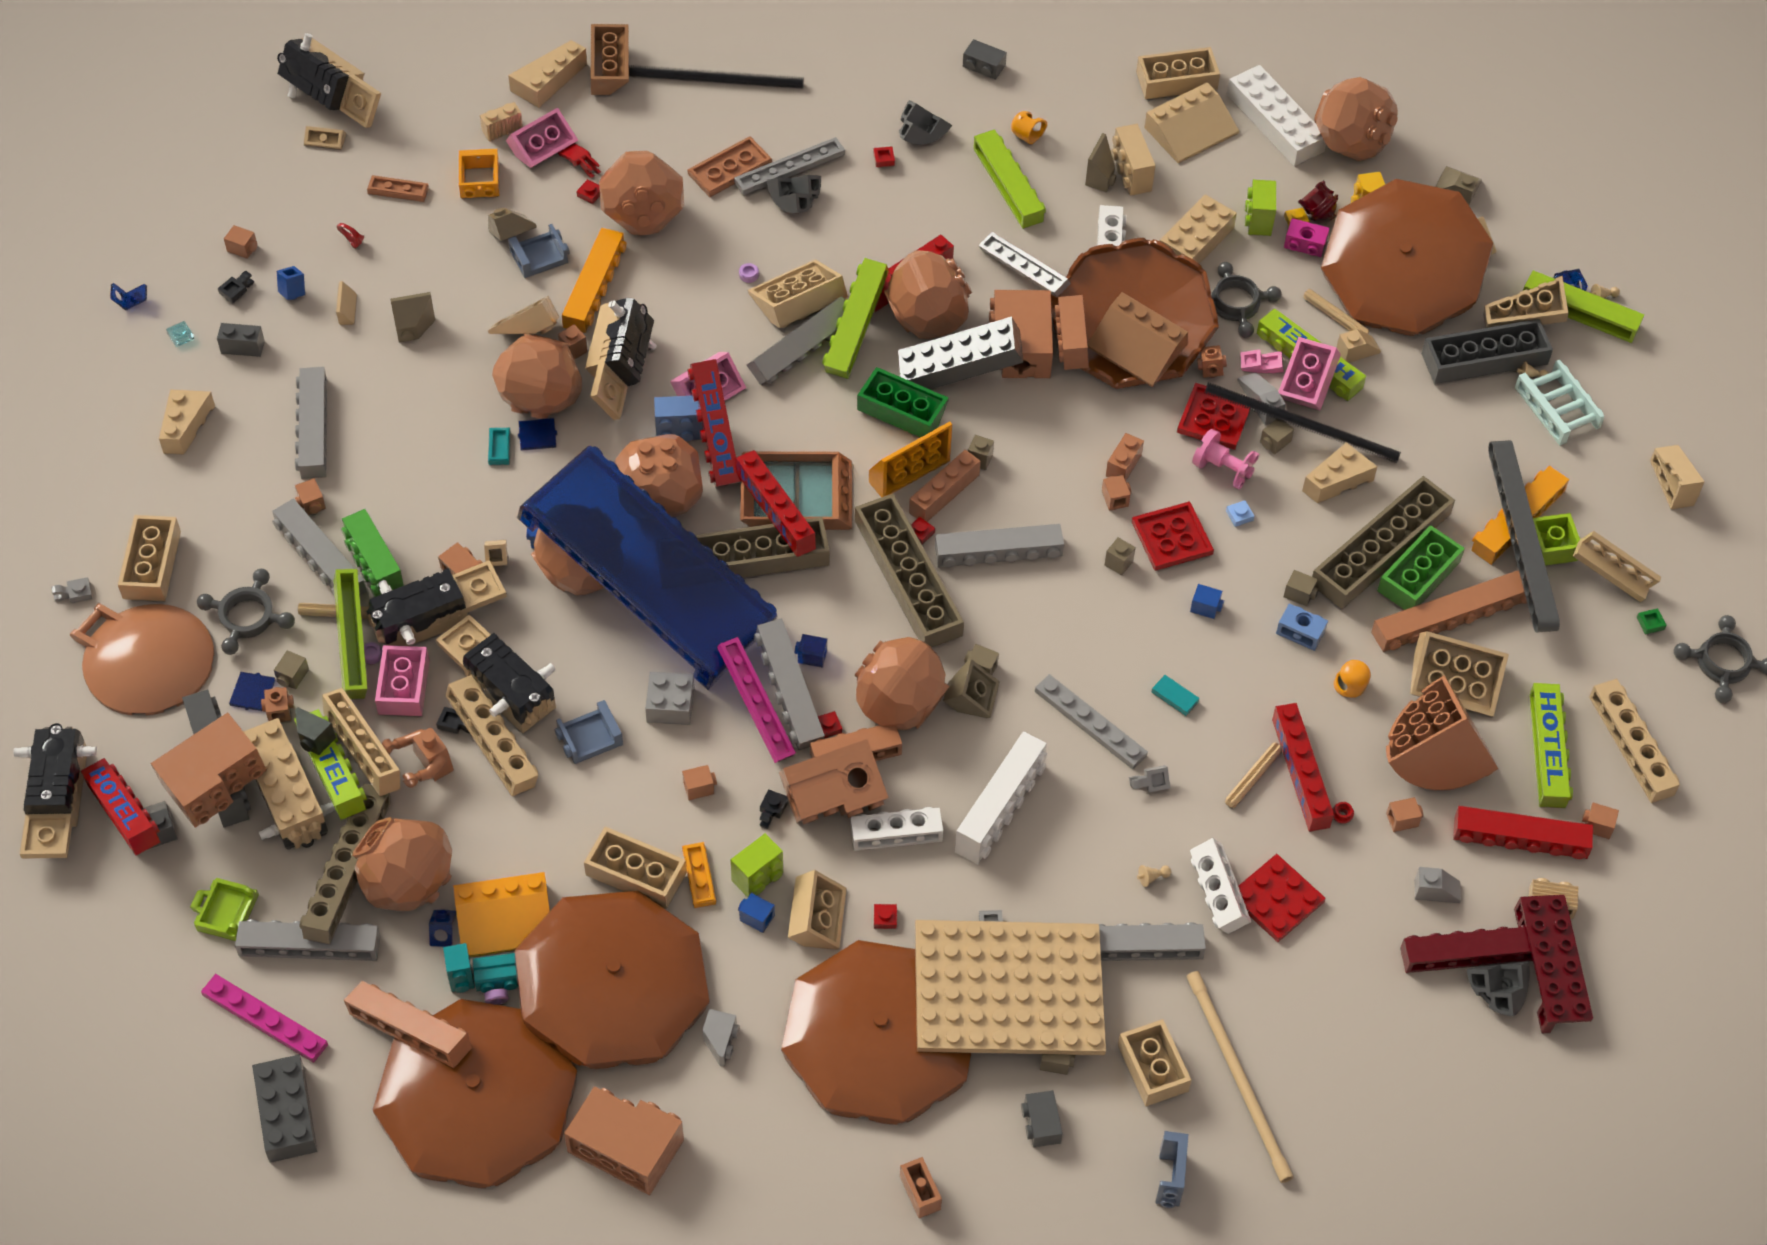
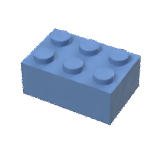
(677, 417)

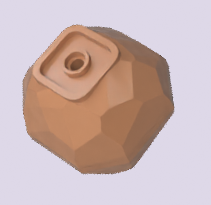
(1357, 118)
(641, 192)
(928, 295)
(537, 376)
(665, 469)
(561, 568)
(900, 683)
(402, 863)

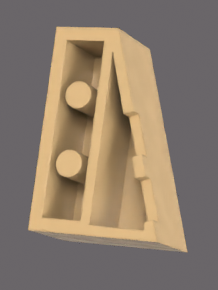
(182, 419)
(1338, 473)
(1676, 476)

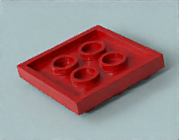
(1208, 412)
(1172, 536)
(1279, 897)

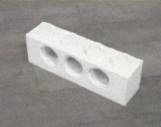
(1110, 225)
(887, 836)
(1236, 913)

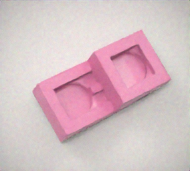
(1256, 362)

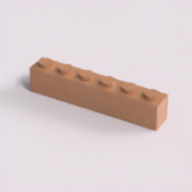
(408, 1023)

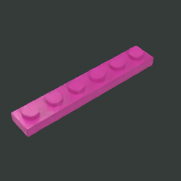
(756, 700)
(264, 1018)

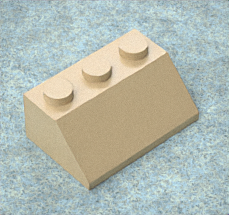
(817, 911)

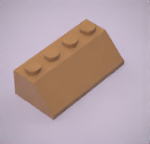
(609, 57)

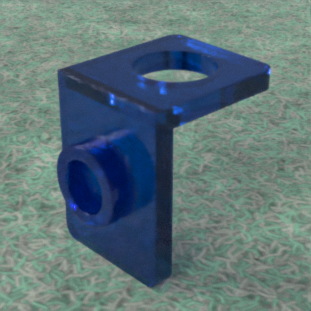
(1572, 277)
(130, 298)
(441, 920)

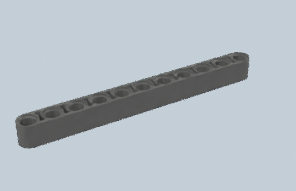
(1523, 537)

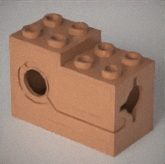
(1033, 317)
(209, 769)
(834, 783)
(625, 1139)

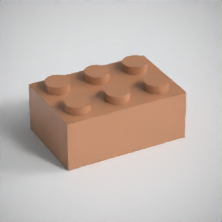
(1071, 332)

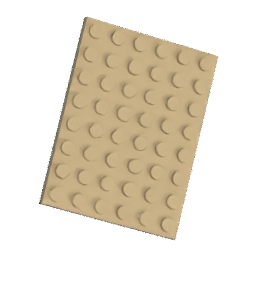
(1009, 987)

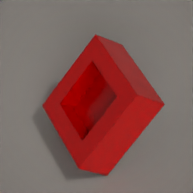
(884, 156)
(589, 191)
(923, 529)
(830, 724)
(885, 916)

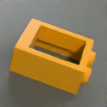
(468, 160)

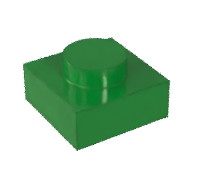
(1651, 621)

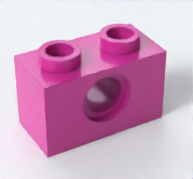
(1306, 237)

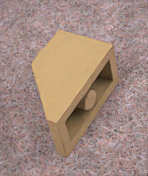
(1356, 345)

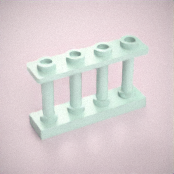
(1550, 416)

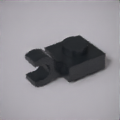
(235, 288)
(450, 721)
(772, 806)

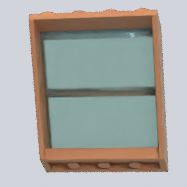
(813, 481)

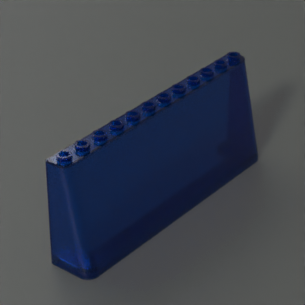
(647, 561)

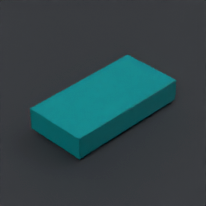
(499, 446)
(1175, 695)

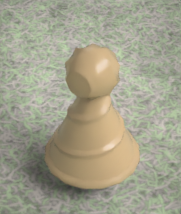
(1604, 292)
(1530, 371)
(1148, 875)

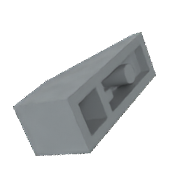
(1260, 389)

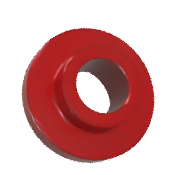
(1345, 808)

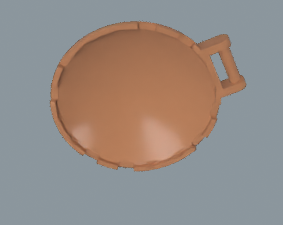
(145, 657)

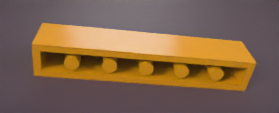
(594, 279)
(1541, 494)

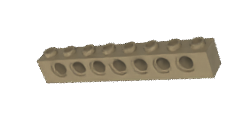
(339, 873)

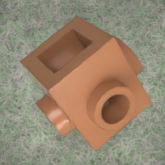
(1211, 361)
(277, 704)

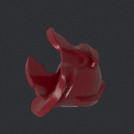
(1320, 202)

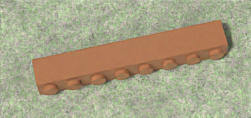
(1449, 611)

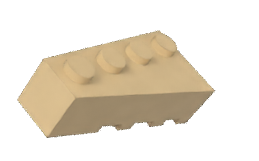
(548, 74)
(1542, 302)

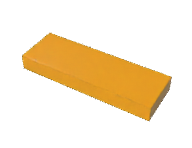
(699, 875)

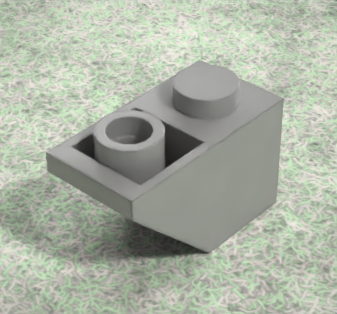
(718, 1034)

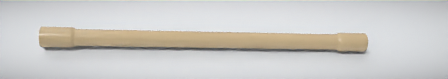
(1278, 1161)

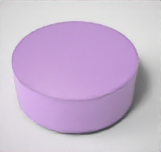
(748, 272)
(372, 653)
(496, 996)

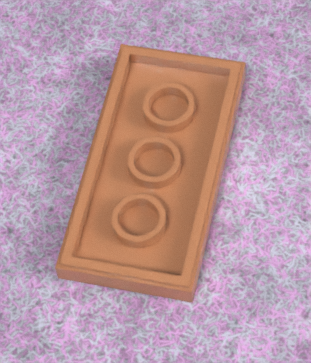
(719, 170)

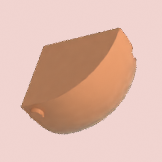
(1437, 742)

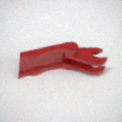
(577, 156)

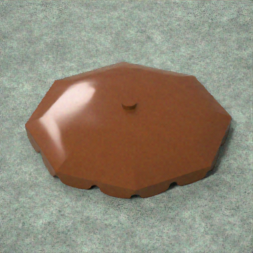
(1407, 257)
(1154, 277)
(611, 979)
(857, 1037)
(486, 1114)

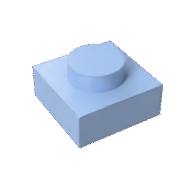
(1240, 513)

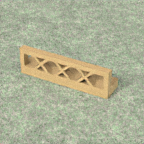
(1613, 567)

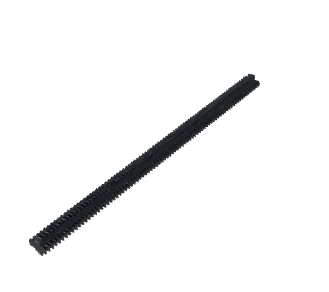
(759, 80)
(1302, 421)

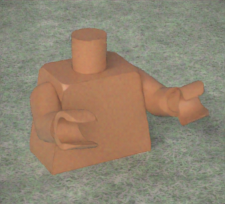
(429, 751)

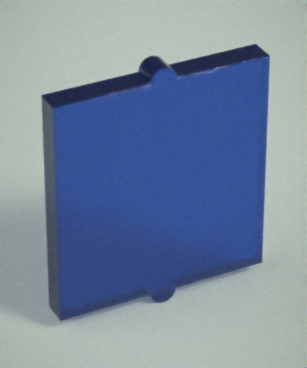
(537, 434)
(250, 690)

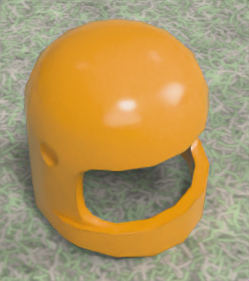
(1023, 125)
(1355, 676)

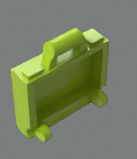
(223, 908)

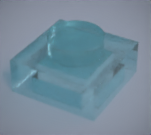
(180, 334)

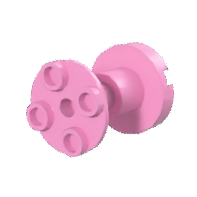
(1219, 455)

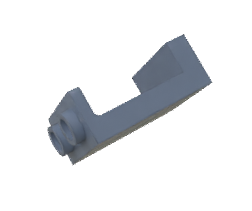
(539, 252)
(589, 734)
(1174, 1148)

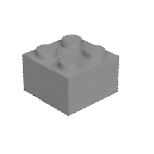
(669, 698)

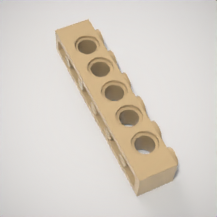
(361, 742)
(515, 780)
(1656, 788)

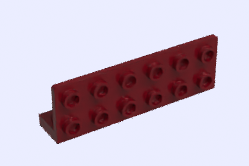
(1554, 960)

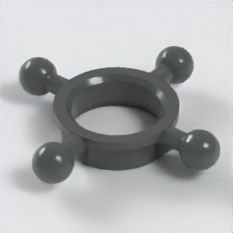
(1241, 314)
(260, 577)
(1723, 693)

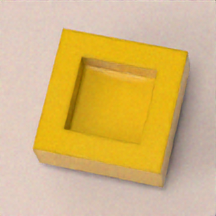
(1298, 214)

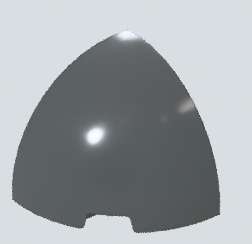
(921, 125)
(796, 193)
(1501, 985)

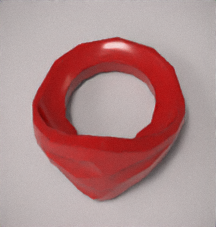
(355, 238)

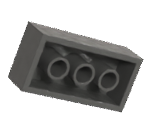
(284, 1108)

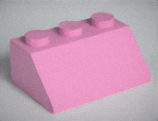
(541, 138)
(729, 377)

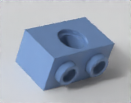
(1306, 635)

